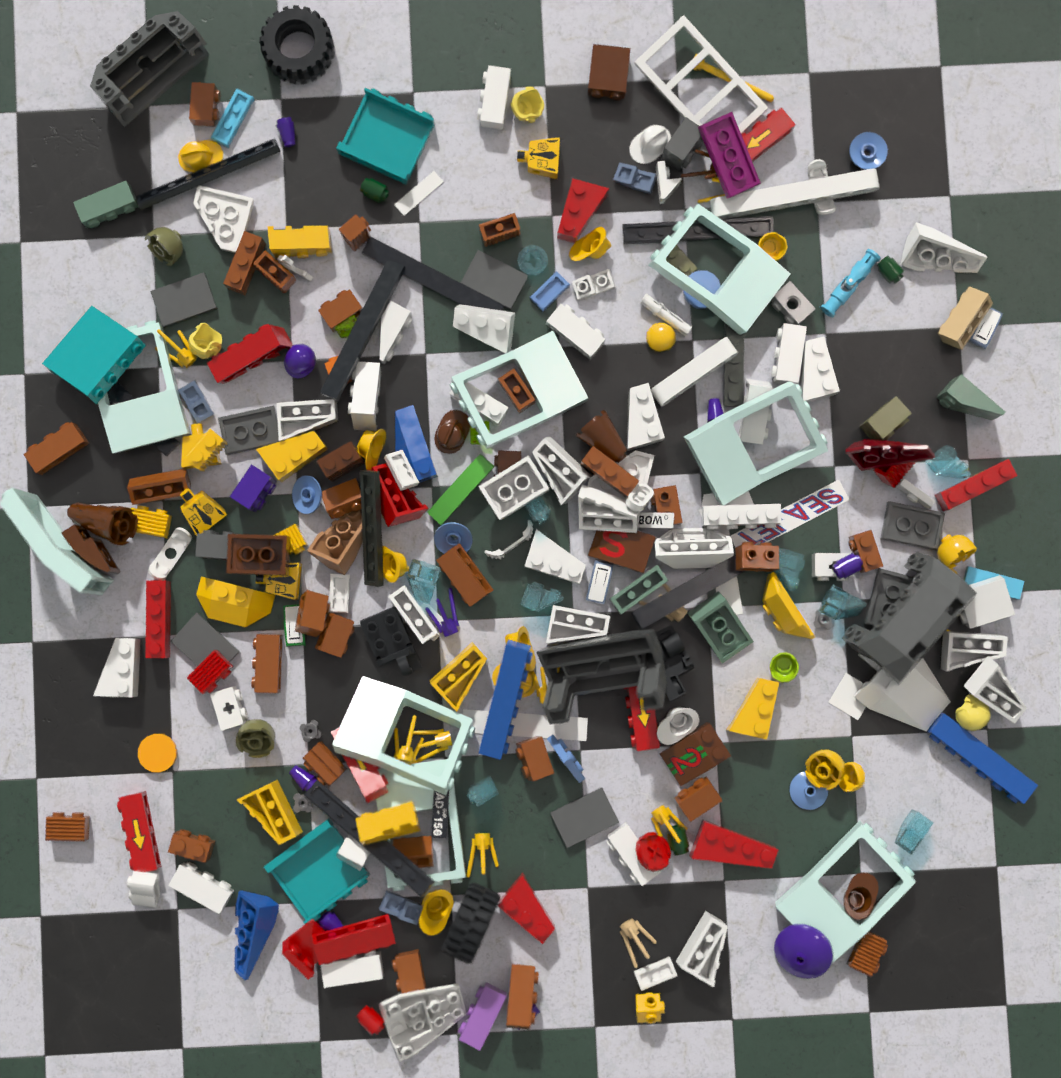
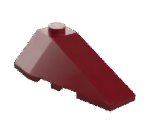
(883, 453)

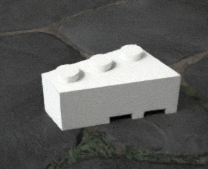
(486, 325)
(817, 371)
(365, 396)
(304, 417)
(643, 420)
(753, 426)
(553, 560)
(575, 624)
(967, 648)
(121, 670)
(703, 948)

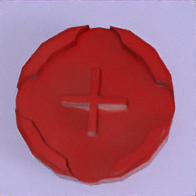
(653, 852)

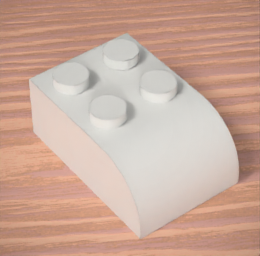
(514, 488)

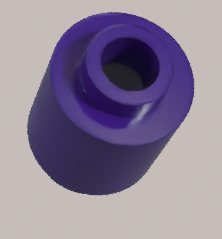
(847, 566)

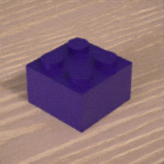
(254, 489)

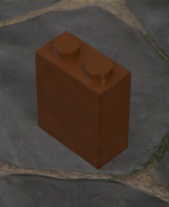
(608, 71)
(340, 461)

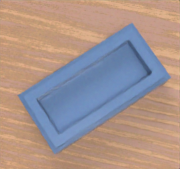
(549, 291)

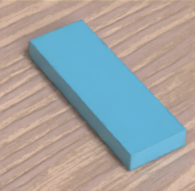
(232, 118)
(976, 575)

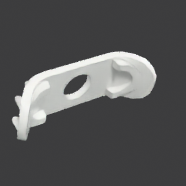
(816, 170)
(526, 535)
(162, 565)

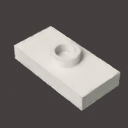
(401, 470)
(915, 494)
(339, 593)
(655, 973)

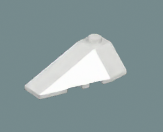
(934, 250)

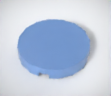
(706, 280)

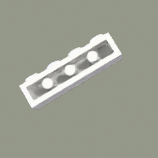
(741, 515)

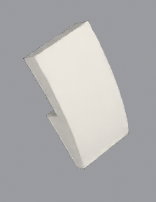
(593, 284)

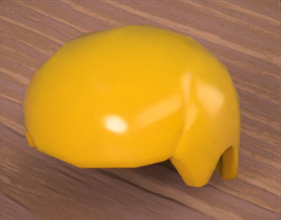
(773, 245)
(661, 337)
(853, 778)

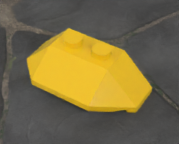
(233, 602)
(783, 609)

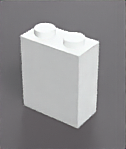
(989, 604)

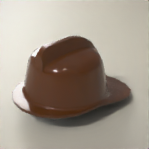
(452, 432)
(860, 895)

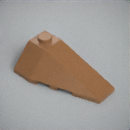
(339, 543)

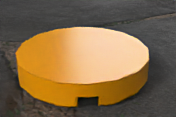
(157, 752)

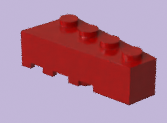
(249, 353)
(728, 846)

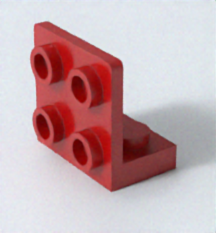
(300, 948)

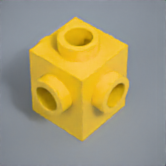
(649, 1008)

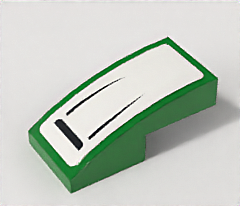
(291, 637)

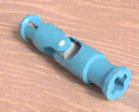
(851, 282)

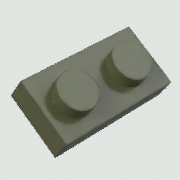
(680, 261)

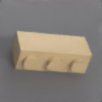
(965, 318)

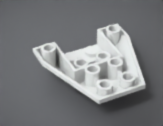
(913, 702)
(421, 1017)

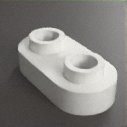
(639, 497)

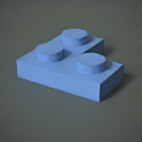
(567, 757)

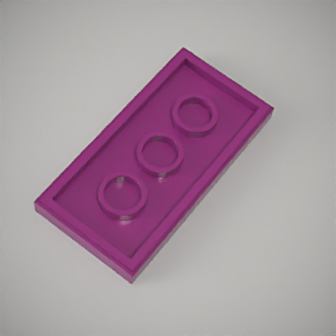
(729, 155)

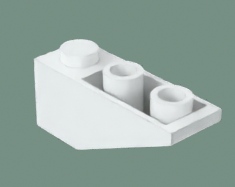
(392, 326)

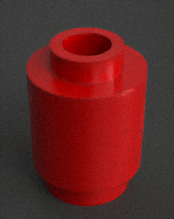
(370, 1020)

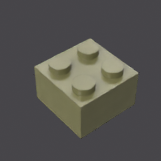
(883, 422)

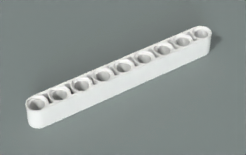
(795, 194)

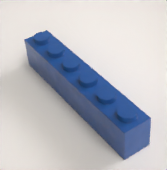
(504, 699)
(982, 758)

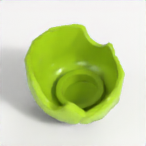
(784, 667)

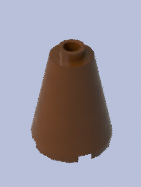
(603, 436)

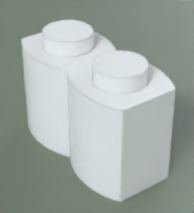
(144, 889)

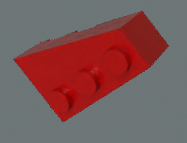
(579, 209)
(397, 505)
(526, 909)

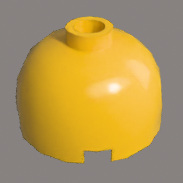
(955, 550)
(825, 769)

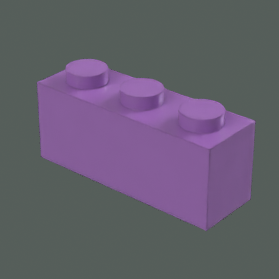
(482, 1015)

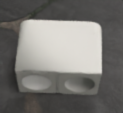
(353, 853)

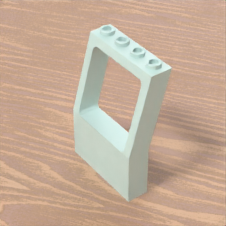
(744, 290)
(546, 376)
(148, 417)
(724, 457)
(48, 543)
(372, 722)
(403, 791)
(815, 906)

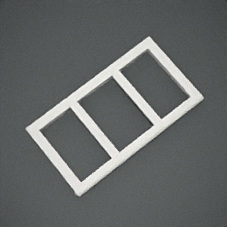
(665, 89)

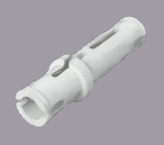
(658, 309)

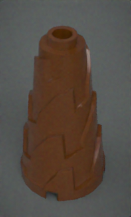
(110, 523)

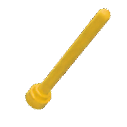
(721, 74)

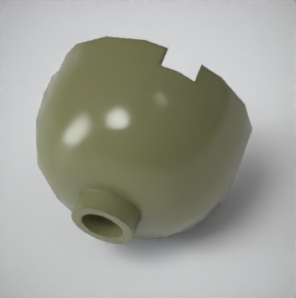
(165, 244)
(256, 738)

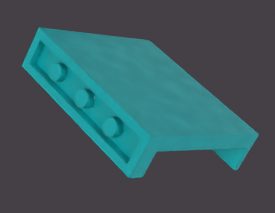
(386, 136)
(94, 354)
(313, 873)

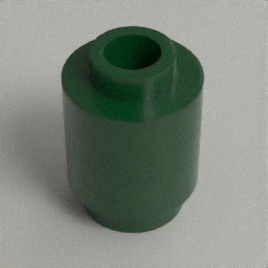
(374, 190)
(890, 269)
(678, 848)

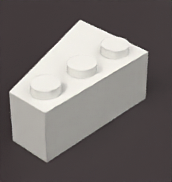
(561, 469)
(605, 512)
(995, 690)

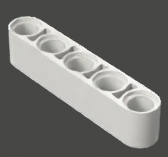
(694, 371)

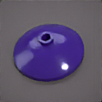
(803, 942)

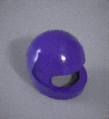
(299, 360)

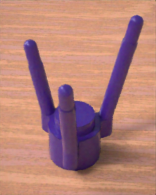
(447, 626)

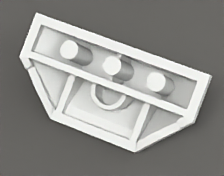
(693, 548)

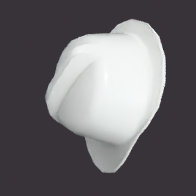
(649, 144)
(677, 725)

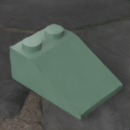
(966, 398)
(720, 626)

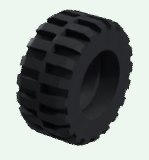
(294, 21)
(471, 923)

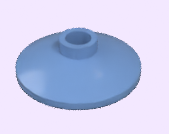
(868, 142)
(306, 494)
(444, 540)
(799, 794)

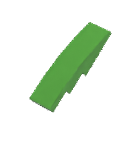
(460, 489)

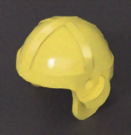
(527, 105)
(205, 341)
(973, 714)

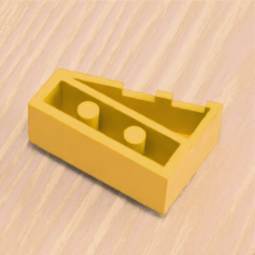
(300, 242)
(292, 454)
(458, 675)
(756, 711)
(272, 811)
(388, 823)

